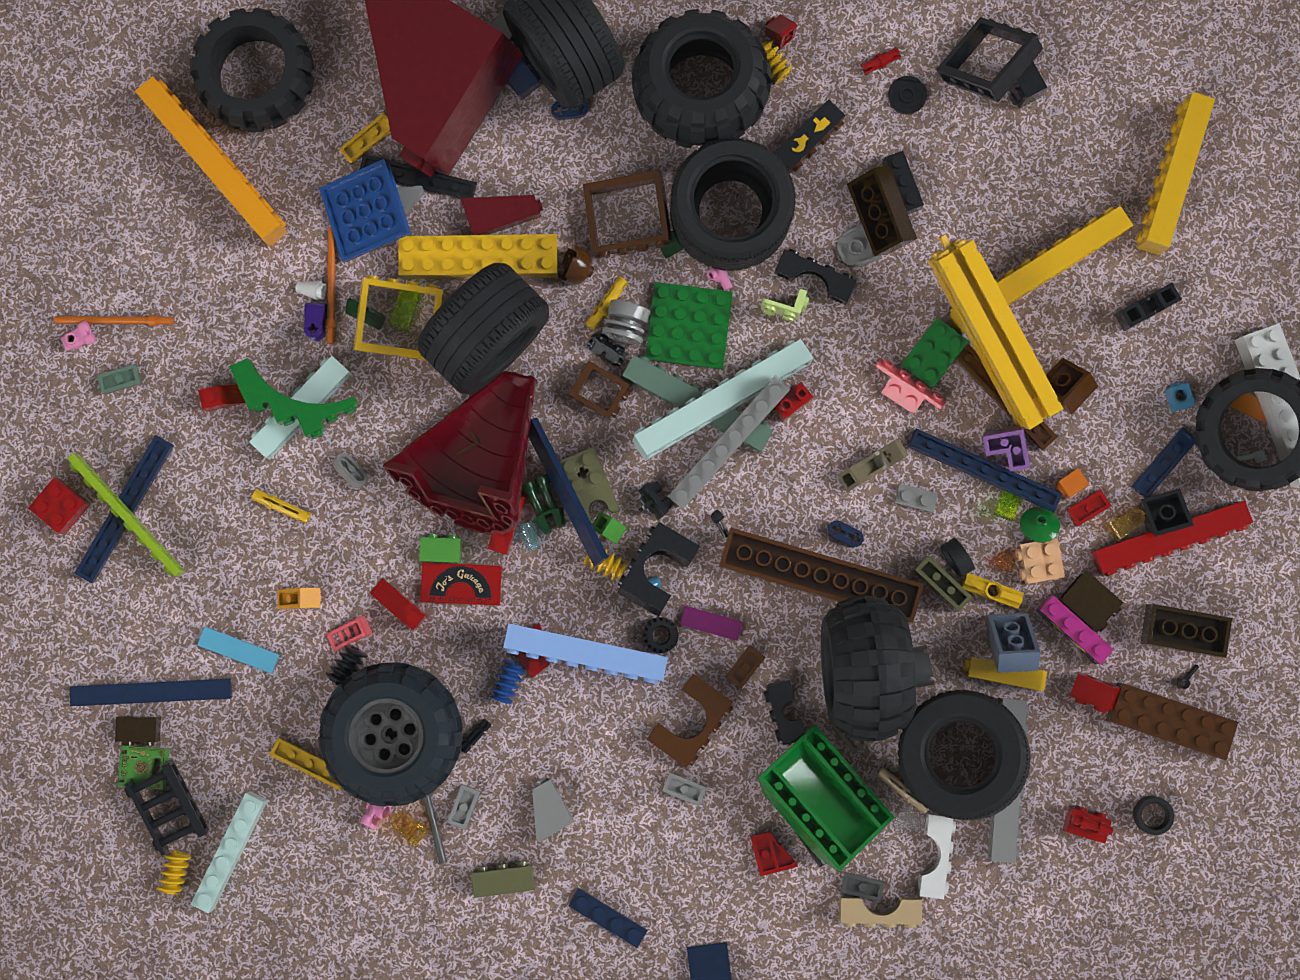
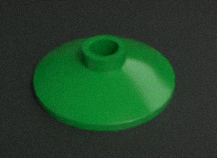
(1039, 531)

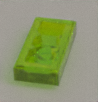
(1007, 506)

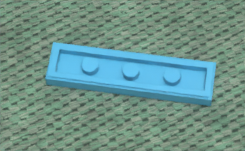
(238, 650)

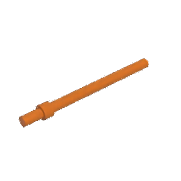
(151, 320)
(330, 322)

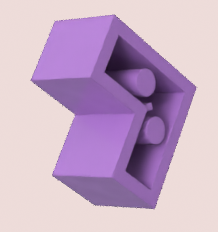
(1009, 441)

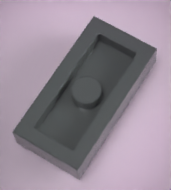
(862, 886)

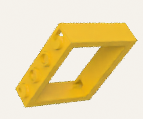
(392, 284)

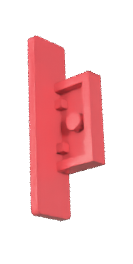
(905, 390)

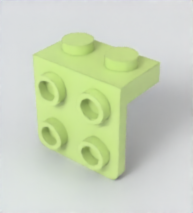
(789, 313)

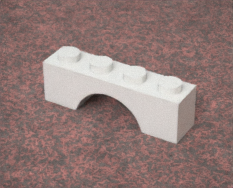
(933, 881)

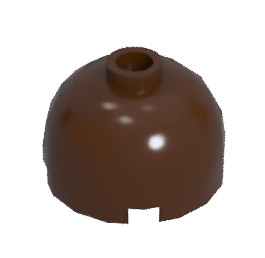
(576, 266)

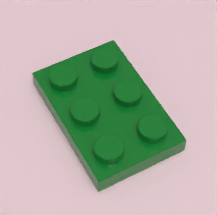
(934, 352)

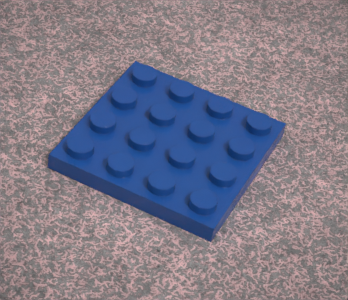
(365, 210)

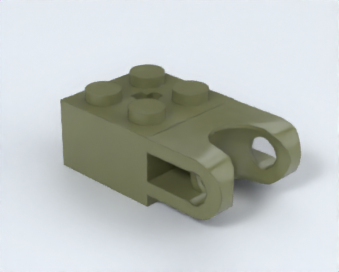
(595, 485)

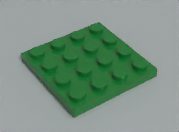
(688, 325)

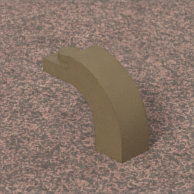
(872, 465)

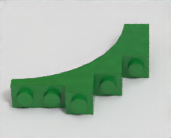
(311, 416)

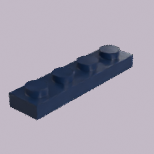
(608, 917)

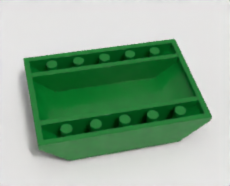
(824, 799)

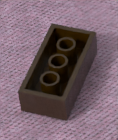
(881, 211)
(1186, 630)

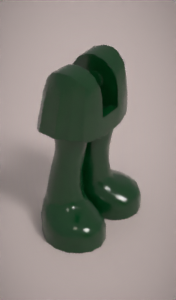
(553, 510)

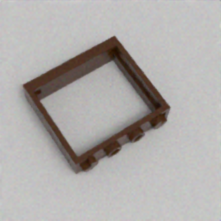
(620, 183)

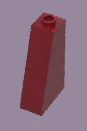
(499, 213)

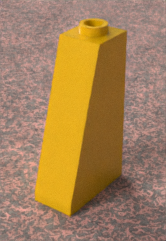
(987, 670)

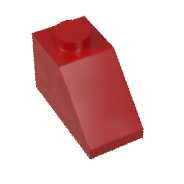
(780, 30)
(220, 397)

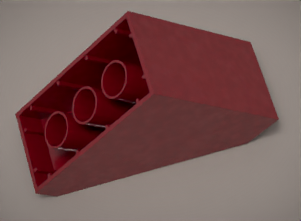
(437, 76)

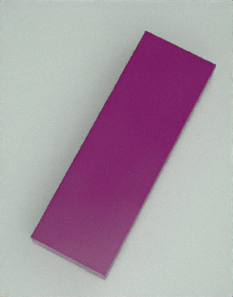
(711, 623)

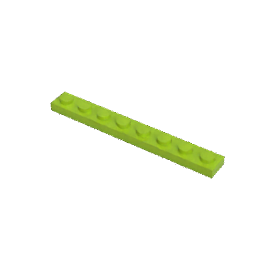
(131, 522)

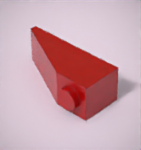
(399, 604)

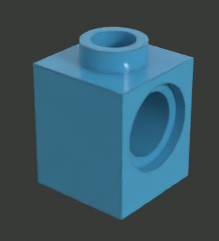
(1174, 403)

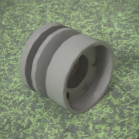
(627, 317)

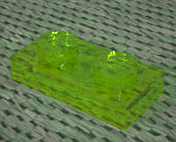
(404, 309)

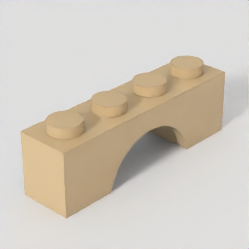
(906, 911)

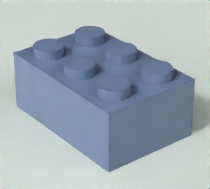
(1013, 642)

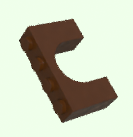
(685, 749)

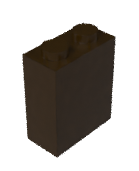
(1091, 601)

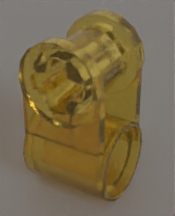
(1122, 524)
(410, 829)

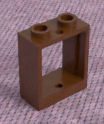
(582, 380)

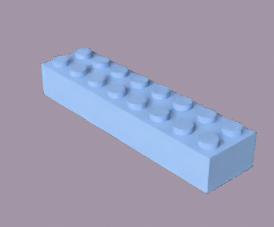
(585, 652)

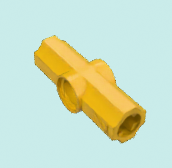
(1003, 594)

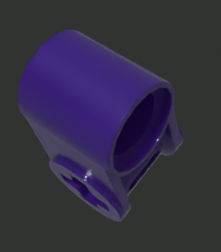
(315, 317)

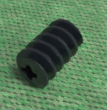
(347, 664)

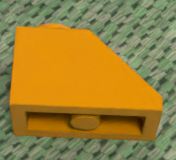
(298, 598)

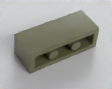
(942, 583)
(503, 879)

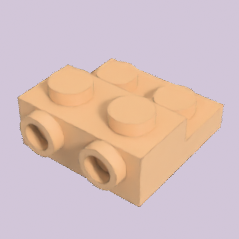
(1040, 561)

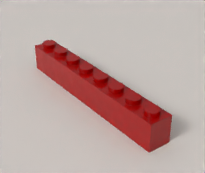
(1147, 546)

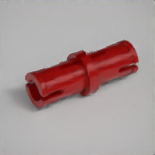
(881, 60)

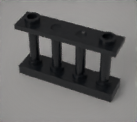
(178, 790)

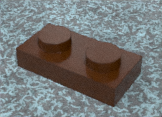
(745, 666)

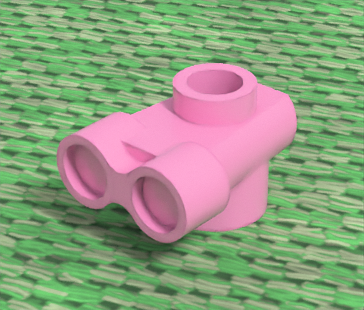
(82, 336)
(373, 814)

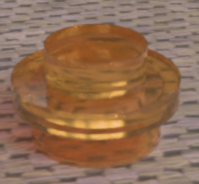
(1005, 561)

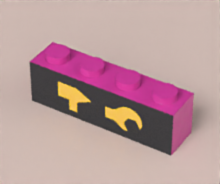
(1074, 630)

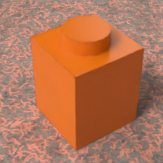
(1071, 483)

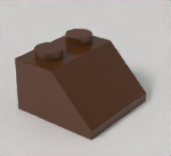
(1071, 384)

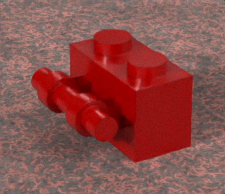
(1087, 825)

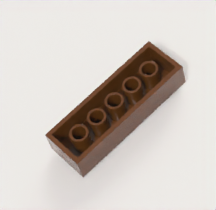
(1173, 721)

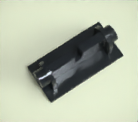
(601, 344)

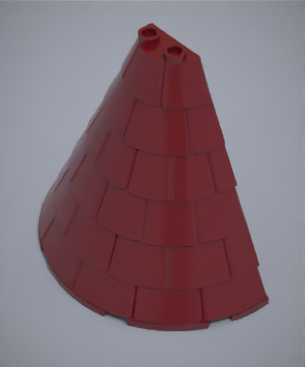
(481, 484)

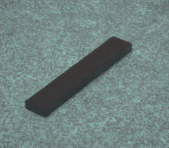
(438, 183)

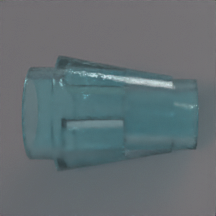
(529, 535)

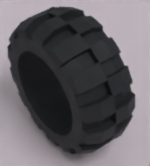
(228, 35)
(1209, 435)

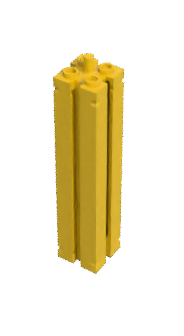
(994, 332)

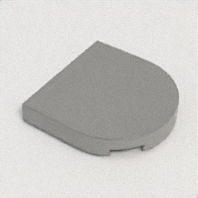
(854, 248)

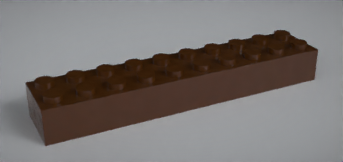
(815, 572)

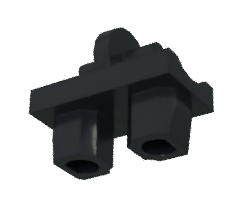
(652, 502)

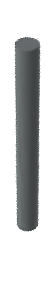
(434, 829)

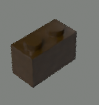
(137, 729)

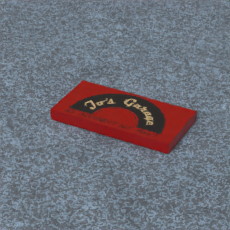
(461, 583)

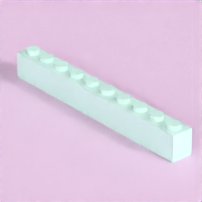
(721, 400)

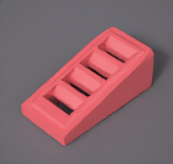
(363, 626)

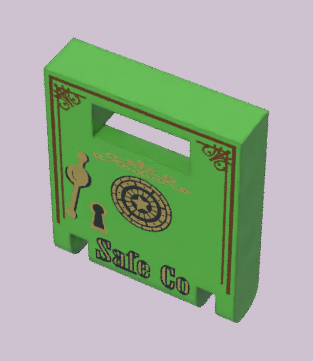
(139, 764)

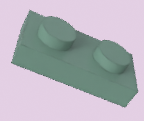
(119, 379)

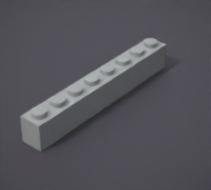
(729, 442)
(1004, 825)

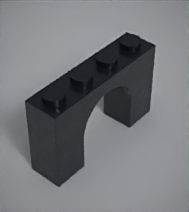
(661, 542)

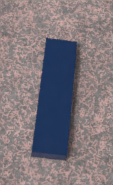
(1164, 463)

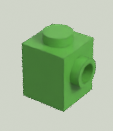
(612, 529)

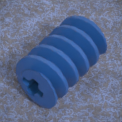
(507, 682)

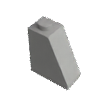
(549, 809)

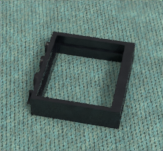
(1007, 76)

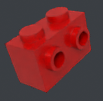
(1095, 692)

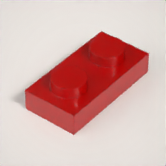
(1088, 508)

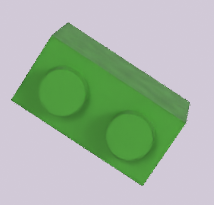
(440, 549)

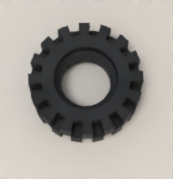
(672, 631)

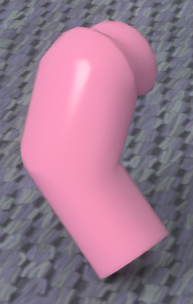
(720, 276)

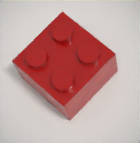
(59, 506)

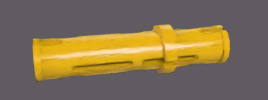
(600, 310)
(260, 497)

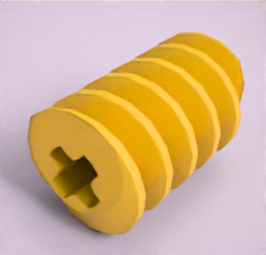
(777, 65)
(610, 566)
(174, 872)

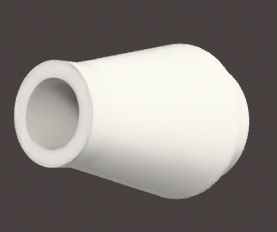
(312, 289)

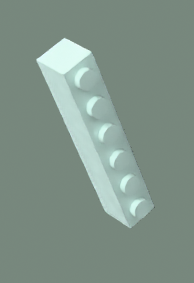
(317, 390)
(229, 852)

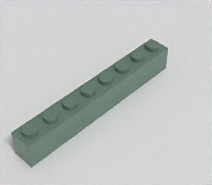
(677, 393)

